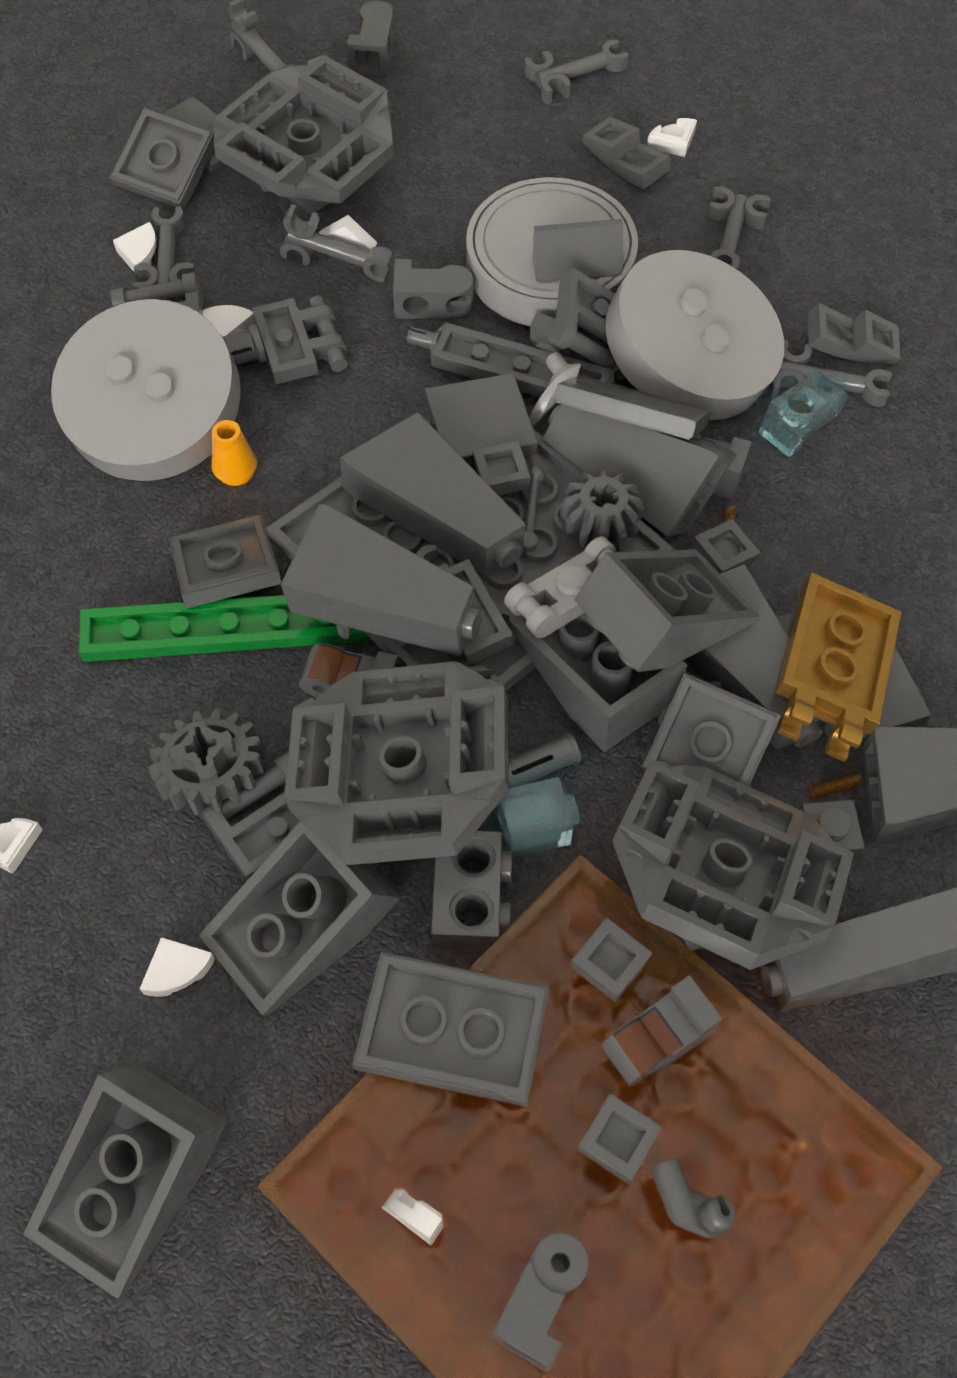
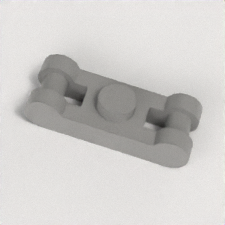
(558, 590)

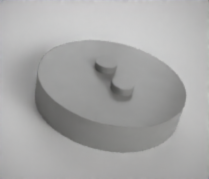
(502, 242)
(694, 332)
(145, 389)

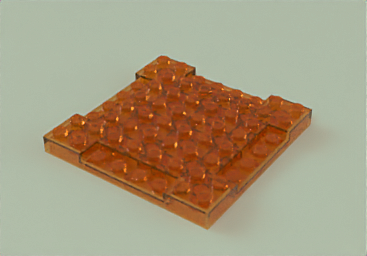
(745, 1111)

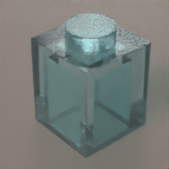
(537, 817)

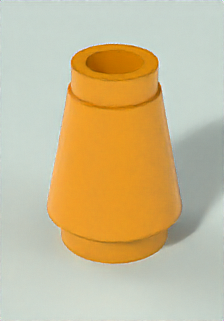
(231, 455)

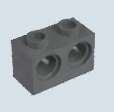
(462, 891)

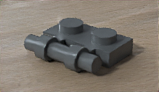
(287, 343)

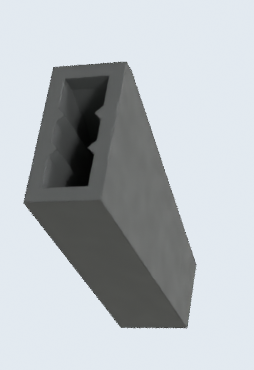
(670, 471)
(434, 494)
(377, 586)
(752, 659)
(910, 780)
(870, 954)

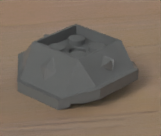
(307, 133)
(361, 731)
(729, 865)

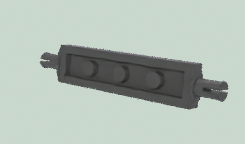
(485, 356)

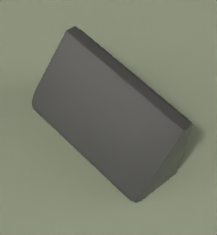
(587, 246)

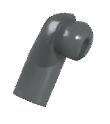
(688, 1208)

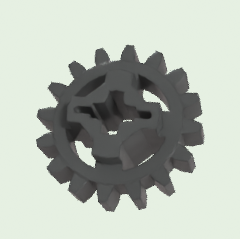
(207, 761)

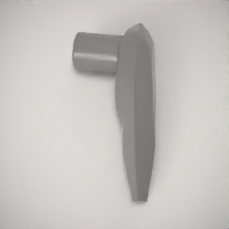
(561, 372)

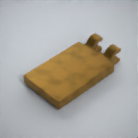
(837, 663)

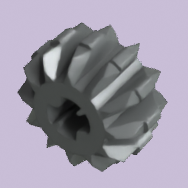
(601, 508)

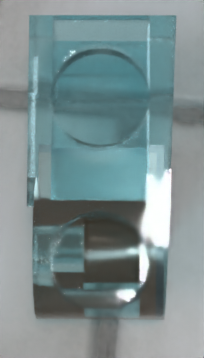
(801, 412)

